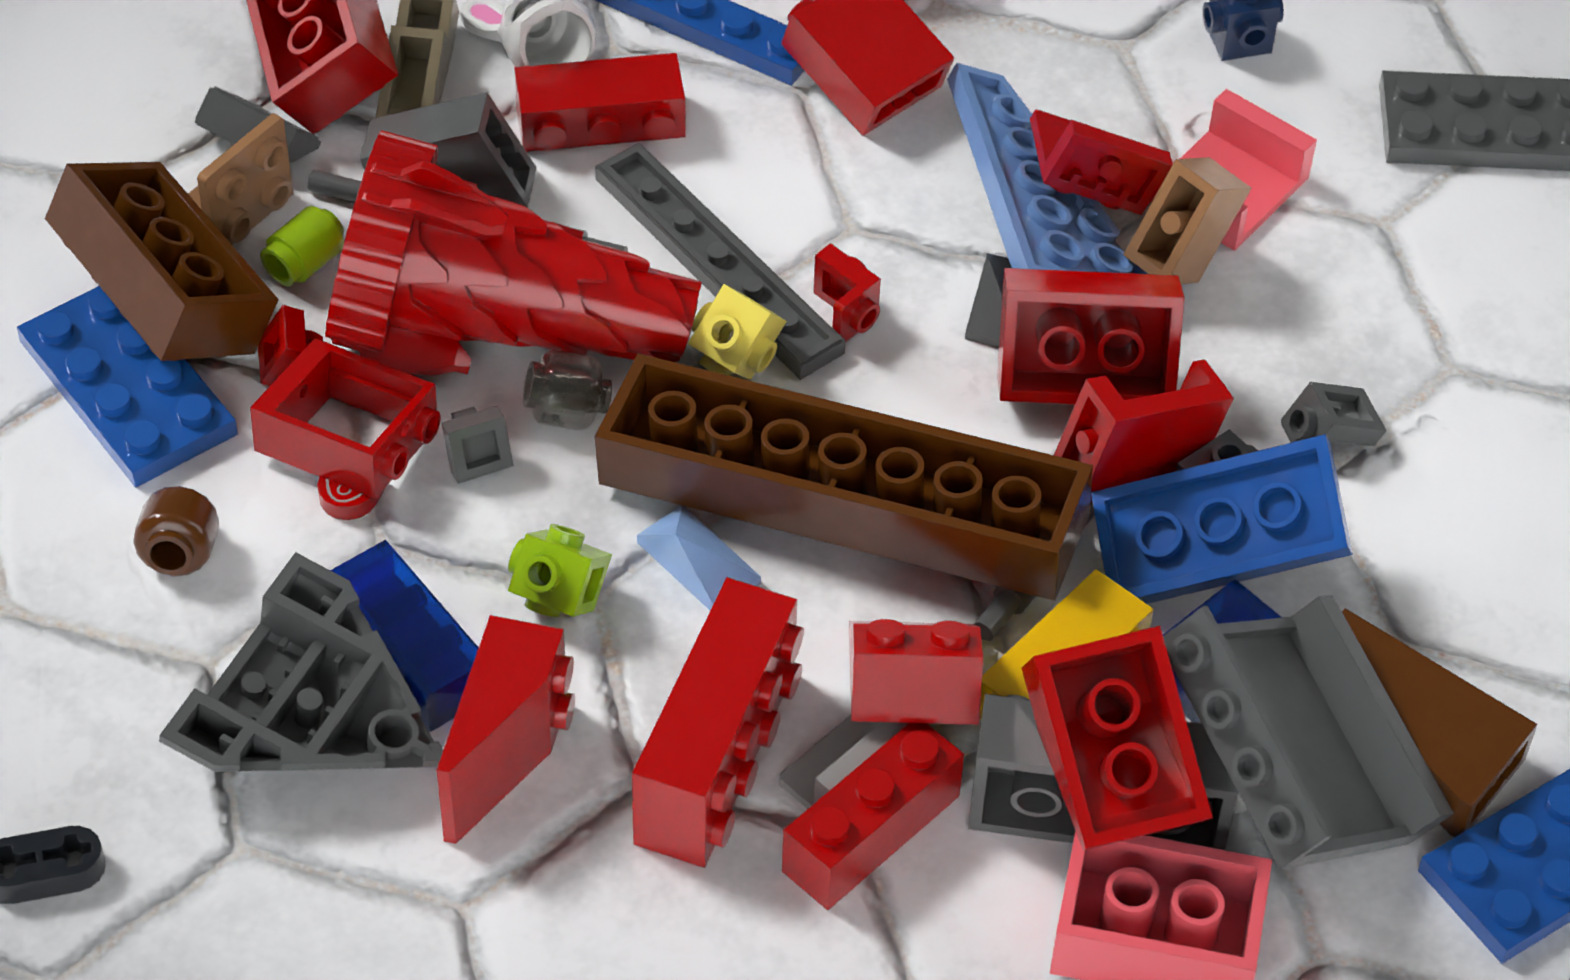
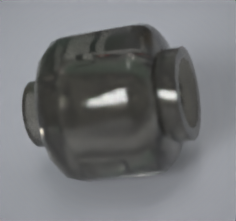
(566, 390)

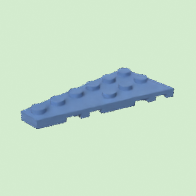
(1034, 220)

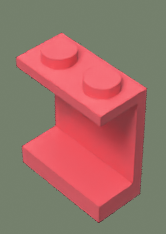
(1261, 153)

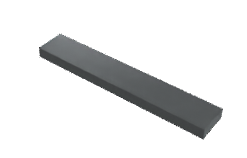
(716, 254)

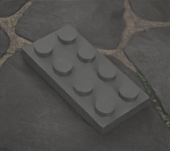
(1476, 120)

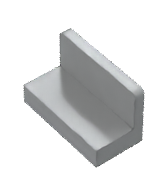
(835, 758)

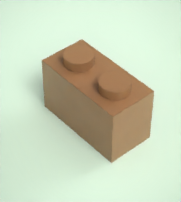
(1187, 219)

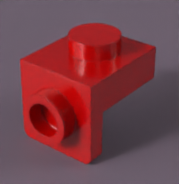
(849, 289)

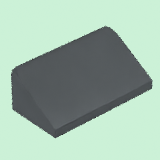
(234, 117)

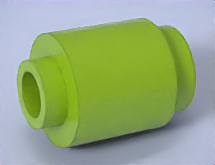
(302, 246)

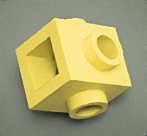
(735, 334)

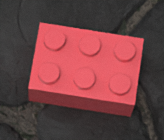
(1160, 912)

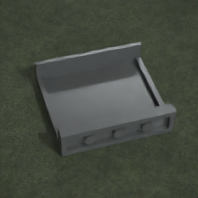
(1306, 733)

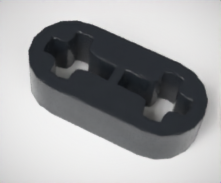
(43, 866)

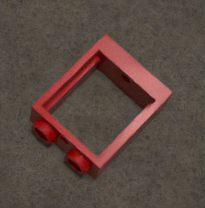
(329, 371)

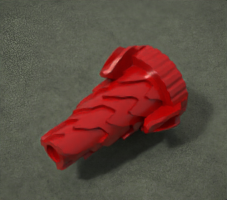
(449, 264)

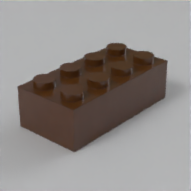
(160, 260)

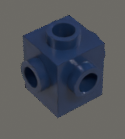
(1242, 26)

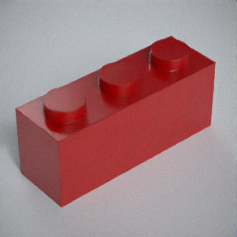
(600, 102)
(872, 813)

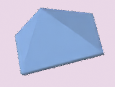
(694, 555)

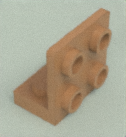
(247, 181)

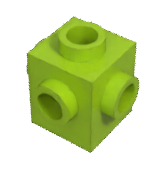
(557, 571)

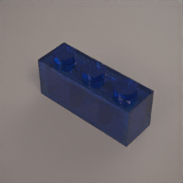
(415, 628)

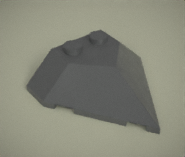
(306, 690)

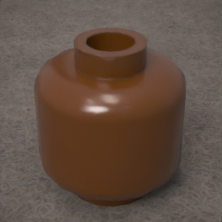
(176, 531)

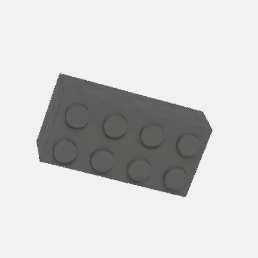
(1021, 796)

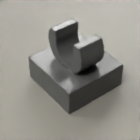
(476, 443)

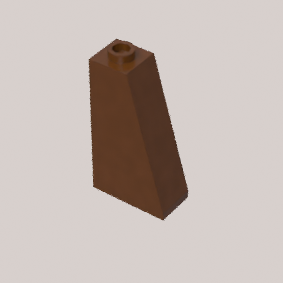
(1460, 730)

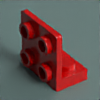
(1097, 163)

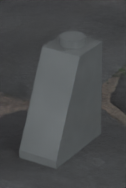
(471, 143)

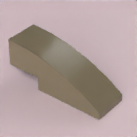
(422, 54)

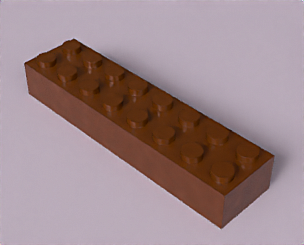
(845, 475)

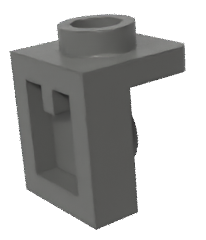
(1333, 410)

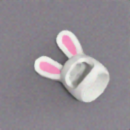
(534, 29)

